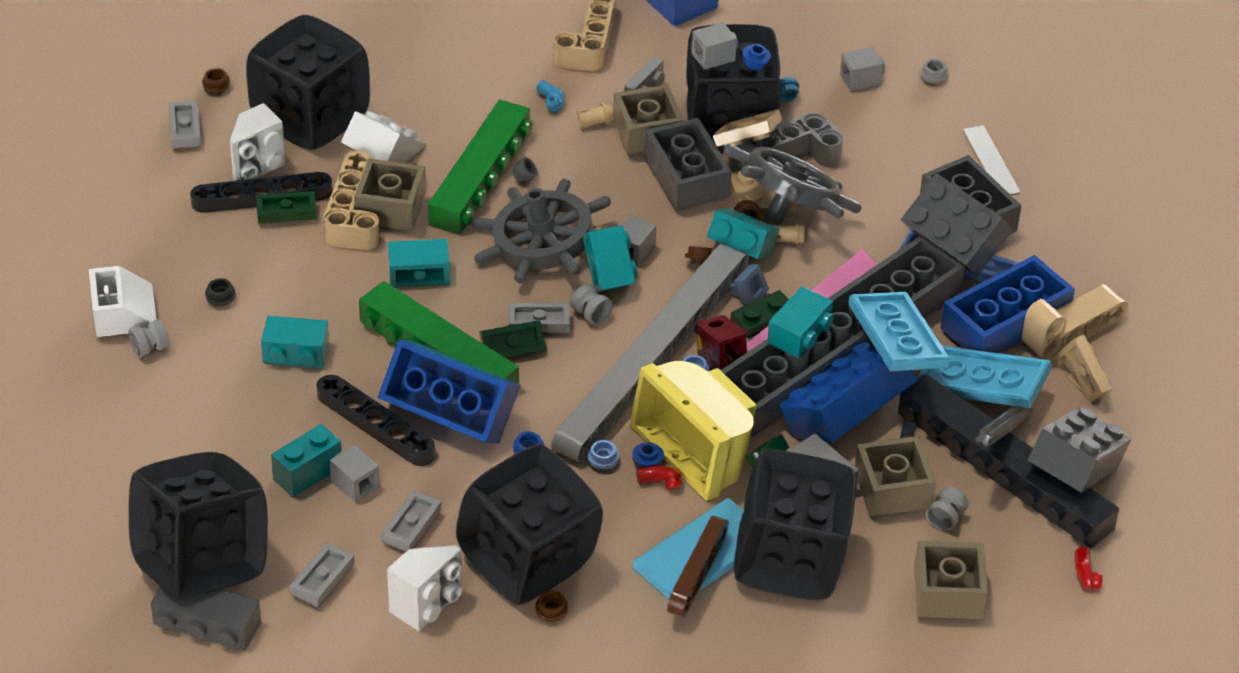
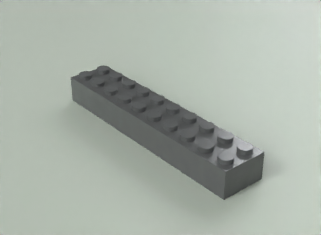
(772, 374)

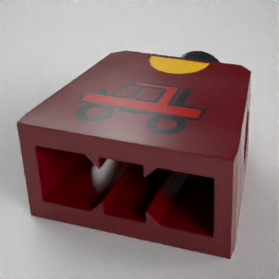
(720, 341)

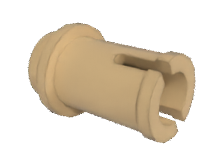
(595, 115)
(790, 233)

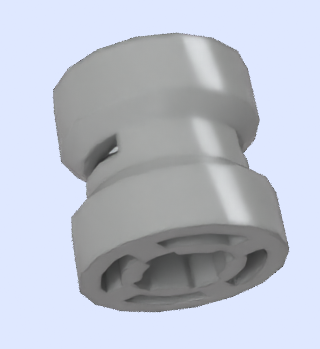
(594, 306)
(146, 339)
(951, 505)

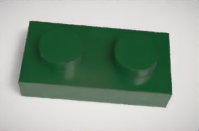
(286, 207)
(756, 315)
(514, 339)

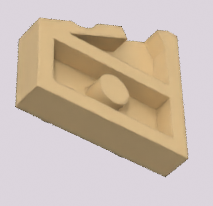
(1084, 368)

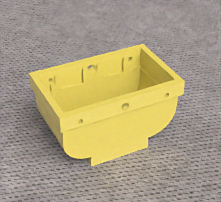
(697, 420)

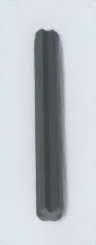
(1002, 425)

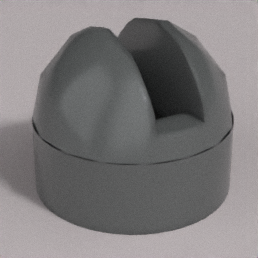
(525, 170)

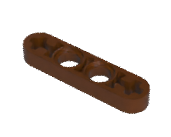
(698, 566)

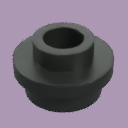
(220, 292)

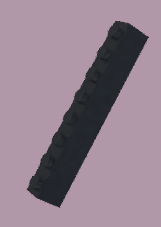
(957, 423)

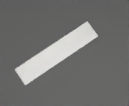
(990, 158)

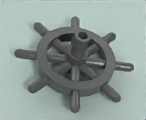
(791, 181)
(540, 229)

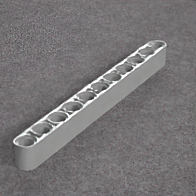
(655, 345)

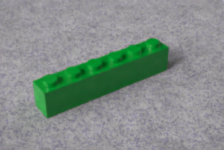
(479, 167)
(402, 318)

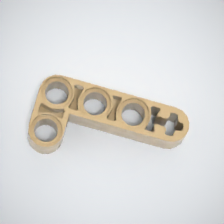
(587, 49)
(343, 223)
(1051, 329)

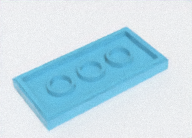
(898, 331)
(992, 376)
(666, 561)

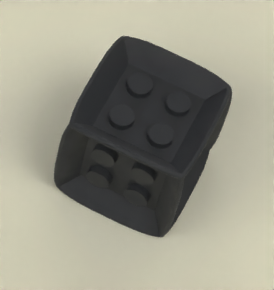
(309, 79)
(733, 89)
(198, 523)
(529, 523)
(795, 524)

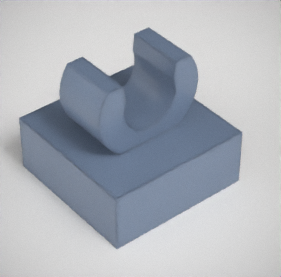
(749, 285)

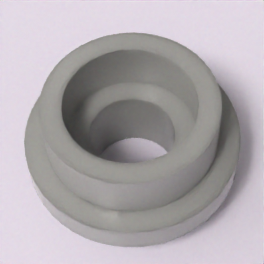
(934, 71)

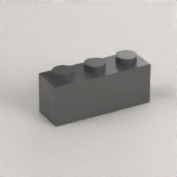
(211, 616)

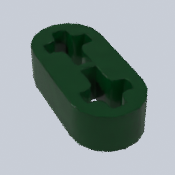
(775, 443)

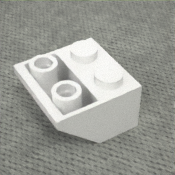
(382, 138)
(256, 143)
(120, 301)
(424, 584)

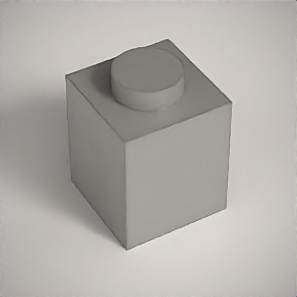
(714, 45)
(861, 69)
(642, 238)
(354, 473)

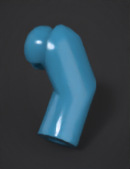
(554, 95)

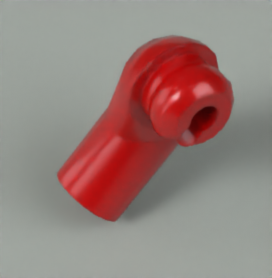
(660, 473)
(1083, 567)

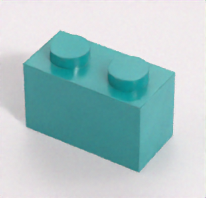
(743, 233)
(610, 258)
(419, 263)
(800, 322)
(295, 341)
(305, 460)

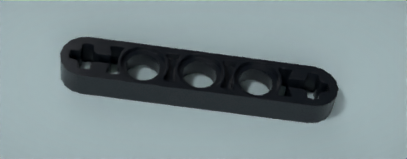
(248, 187)
(379, 431)

